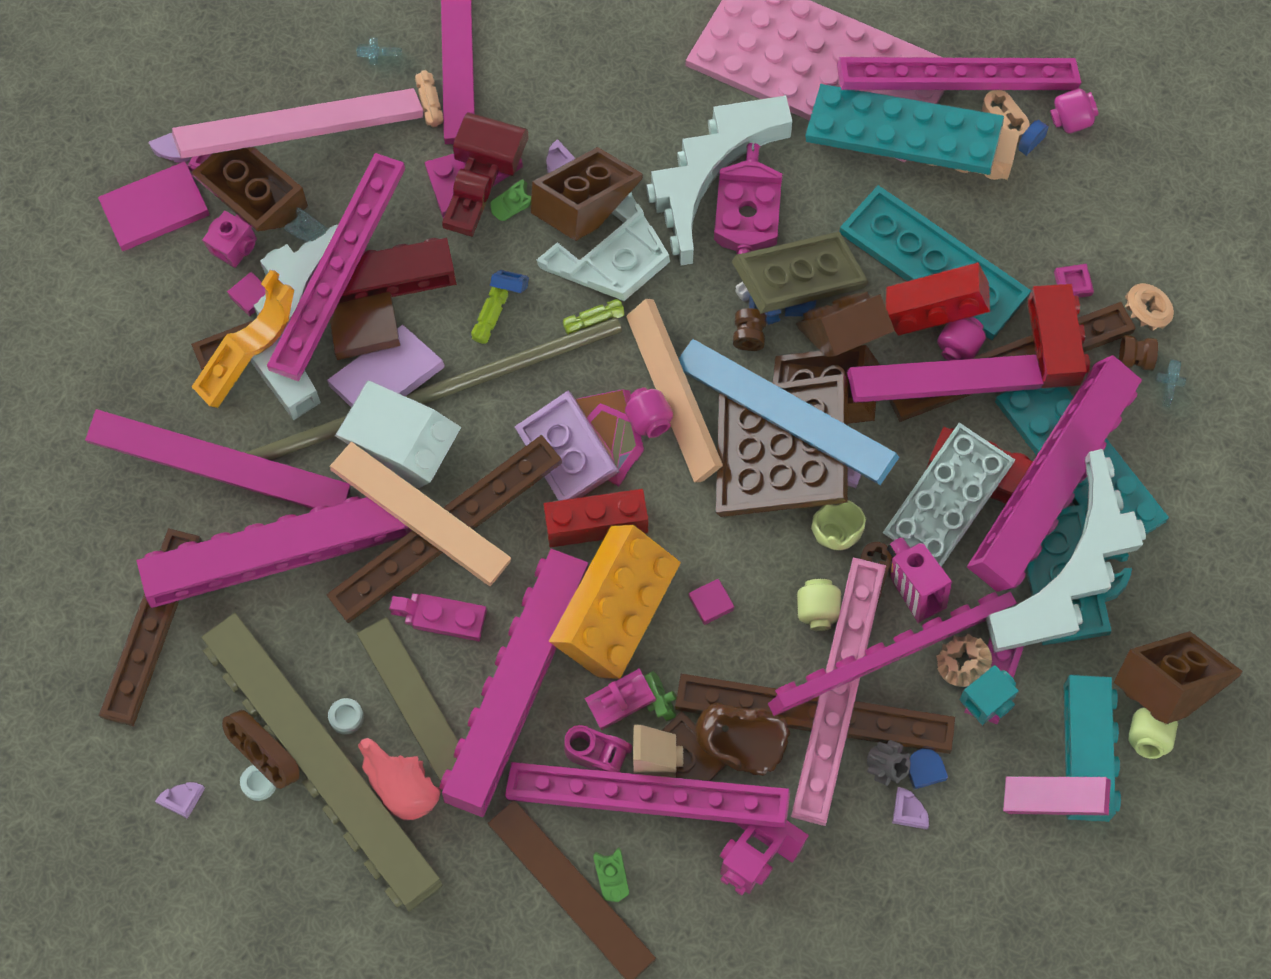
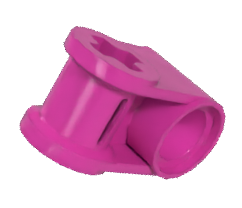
(600, 749)

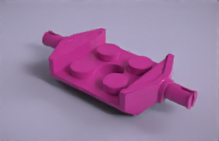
(753, 186)

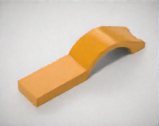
(240, 347)

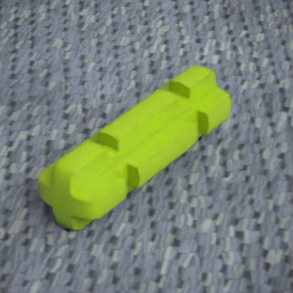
(489, 315)
(593, 316)

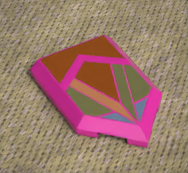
(614, 429)

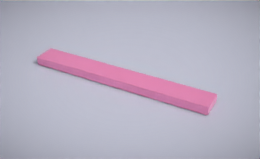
(296, 123)
(836, 706)

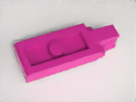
(441, 615)

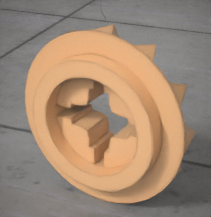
(1160, 306)
(972, 670)

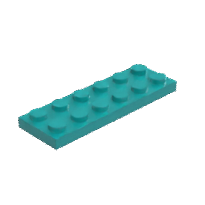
(905, 129)
(920, 248)
(1036, 415)

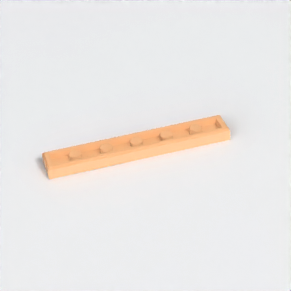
(671, 381)
(420, 514)

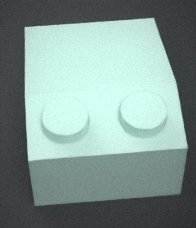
(399, 433)

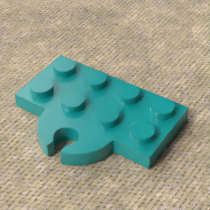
(1055, 554)

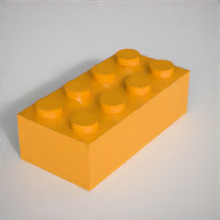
(615, 601)

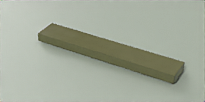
(410, 695)

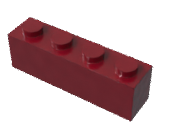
(402, 270)

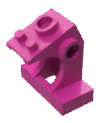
(746, 865)

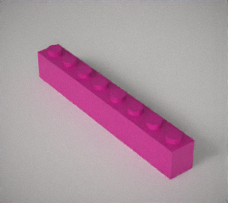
(1054, 475)
(266, 549)
(514, 686)

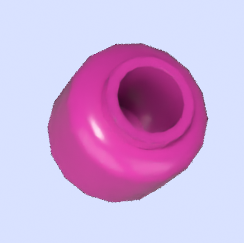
(1074, 111)
(961, 339)
(649, 412)

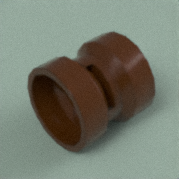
(749, 329)
(1139, 352)

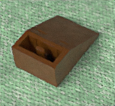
(846, 323)

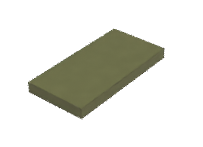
(799, 272)

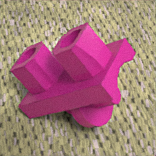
(620, 699)

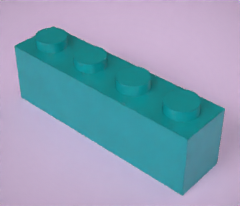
(1091, 735)

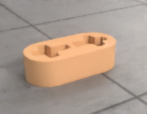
(1010, 111)

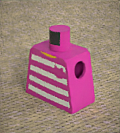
(919, 579)

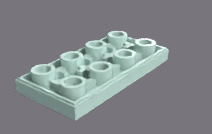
(950, 493)

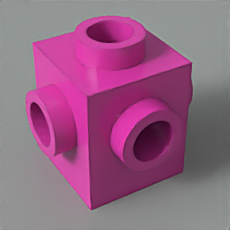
(230, 238)

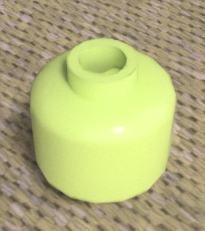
(819, 604)
(1150, 736)

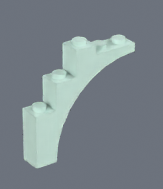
(733, 127)
(293, 270)
(1104, 534)

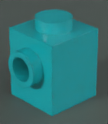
(990, 695)

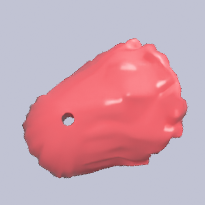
(399, 782)

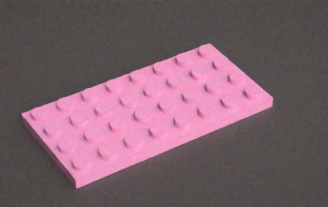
(791, 50)

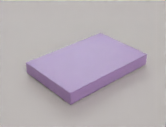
(394, 368)
(570, 434)

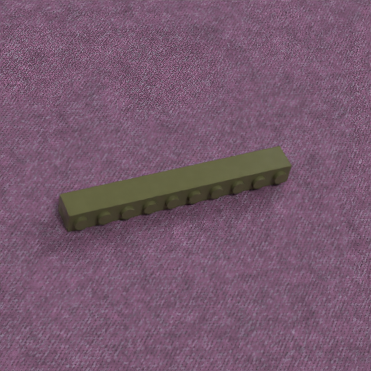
(323, 764)

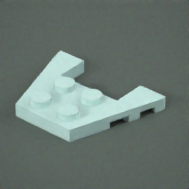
(619, 262)

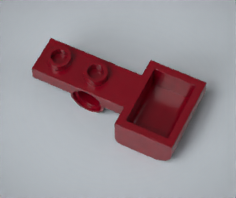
(486, 149)

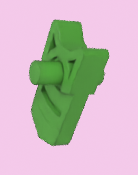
(511, 201)
(663, 703)
(612, 875)

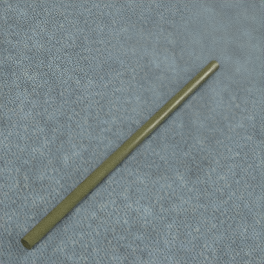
(453, 385)

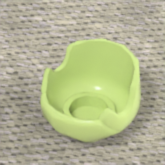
(838, 525)

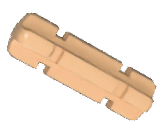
(429, 99)

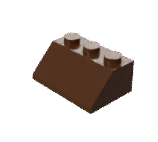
(252, 187)

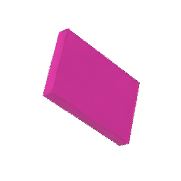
(153, 206)

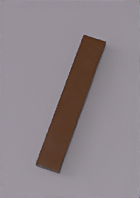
(141, 650)
(571, 891)

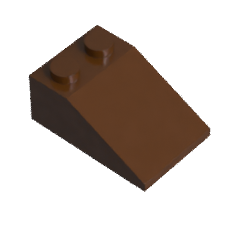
(583, 192)
(816, 364)
(1175, 676)

